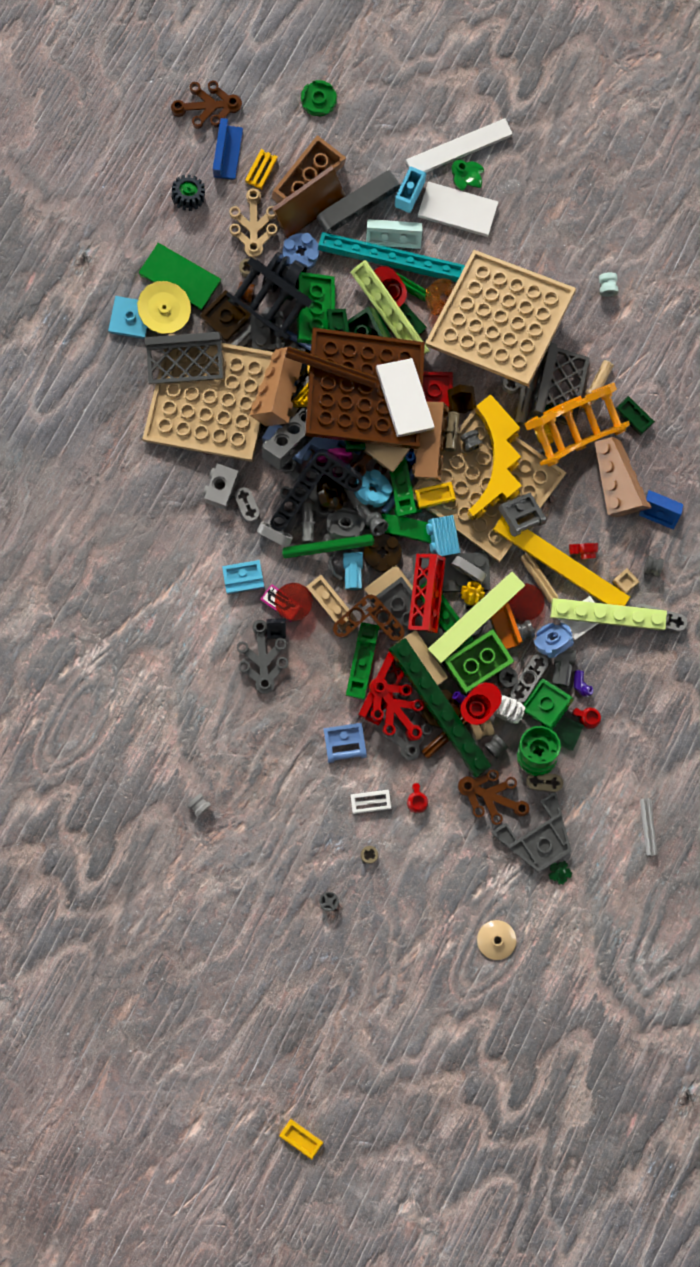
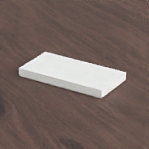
(457, 209)
(404, 397)

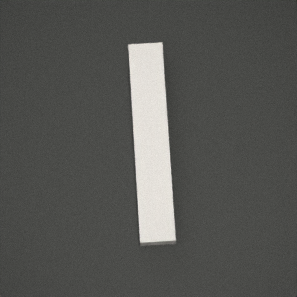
(461, 146)

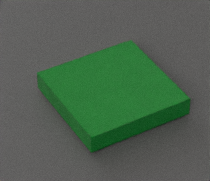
(547, 703)

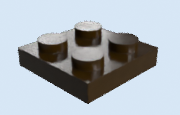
(225, 316)

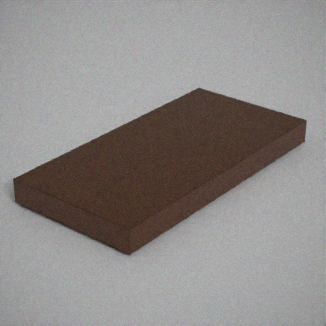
(308, 202)

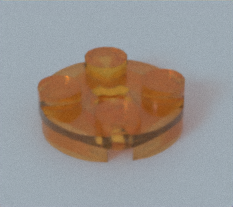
(434, 292)

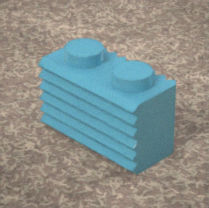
(410, 189)
(443, 536)

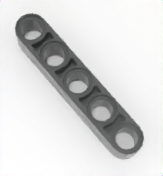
(358, 202)

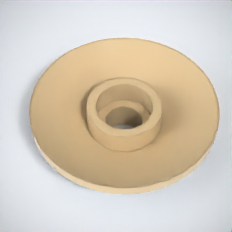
(486, 940)

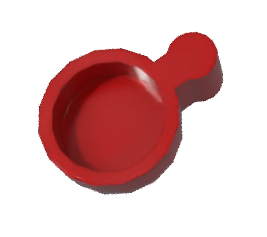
(587, 550)
(588, 717)
(417, 801)

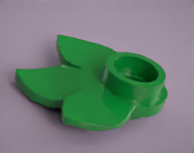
(468, 176)

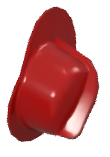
(392, 283)
(481, 703)

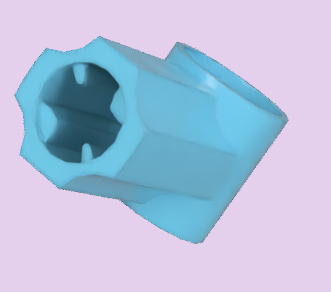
(353, 564)

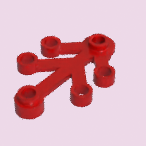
(394, 706)

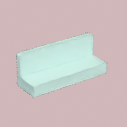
(394, 233)

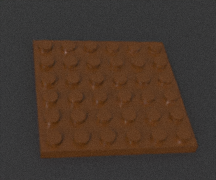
(347, 408)

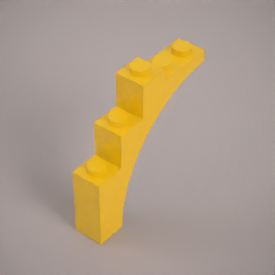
(501, 431)

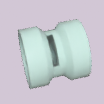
(608, 284)

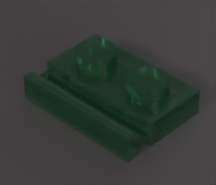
(568, 732)

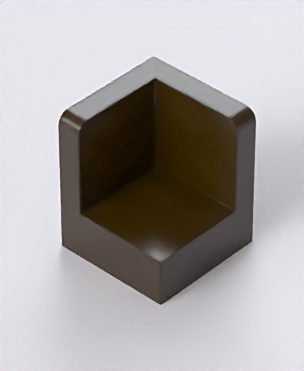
(461, 398)

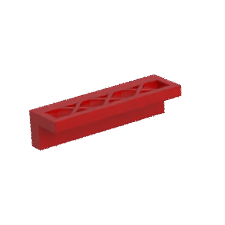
(433, 593)
(370, 697)

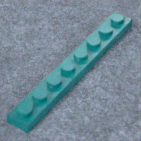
(390, 257)

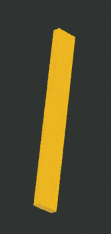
(563, 565)

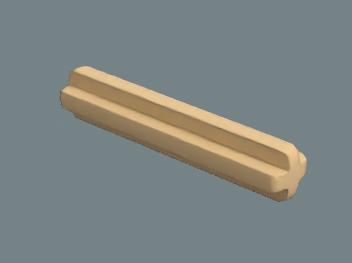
(539, 577)

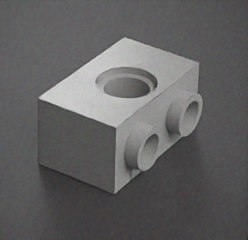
(222, 497)

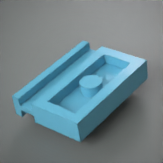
(243, 577)

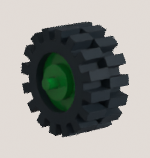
(188, 192)

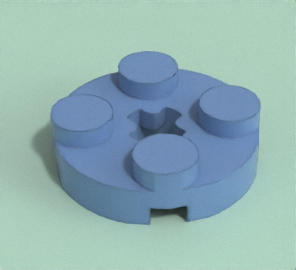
(305, 242)
(562, 635)

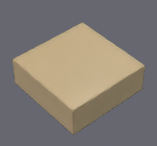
(625, 581)

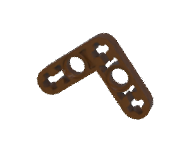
(373, 613)

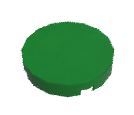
(318, 98)

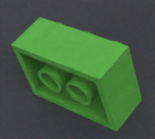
(478, 662)

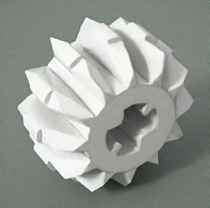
(510, 710)

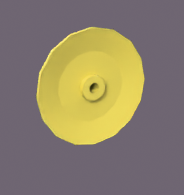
(164, 307)

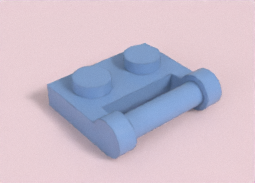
(343, 736)

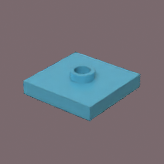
(126, 319)

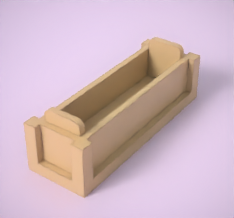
(330, 601)

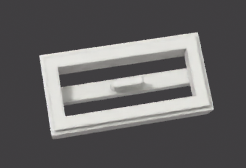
(373, 809)

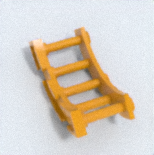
(565, 409)

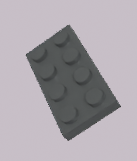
(454, 579)
(398, 601)

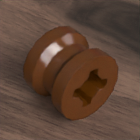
(249, 294)

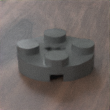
(345, 515)

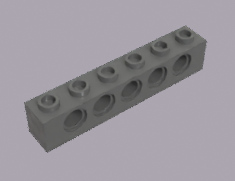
(286, 441)

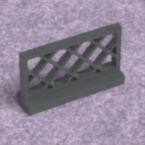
(184, 341)
(546, 377)

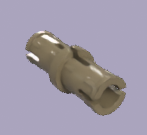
(452, 431)

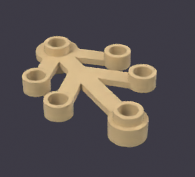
(253, 226)

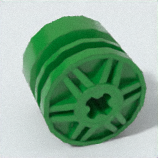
(545, 744)

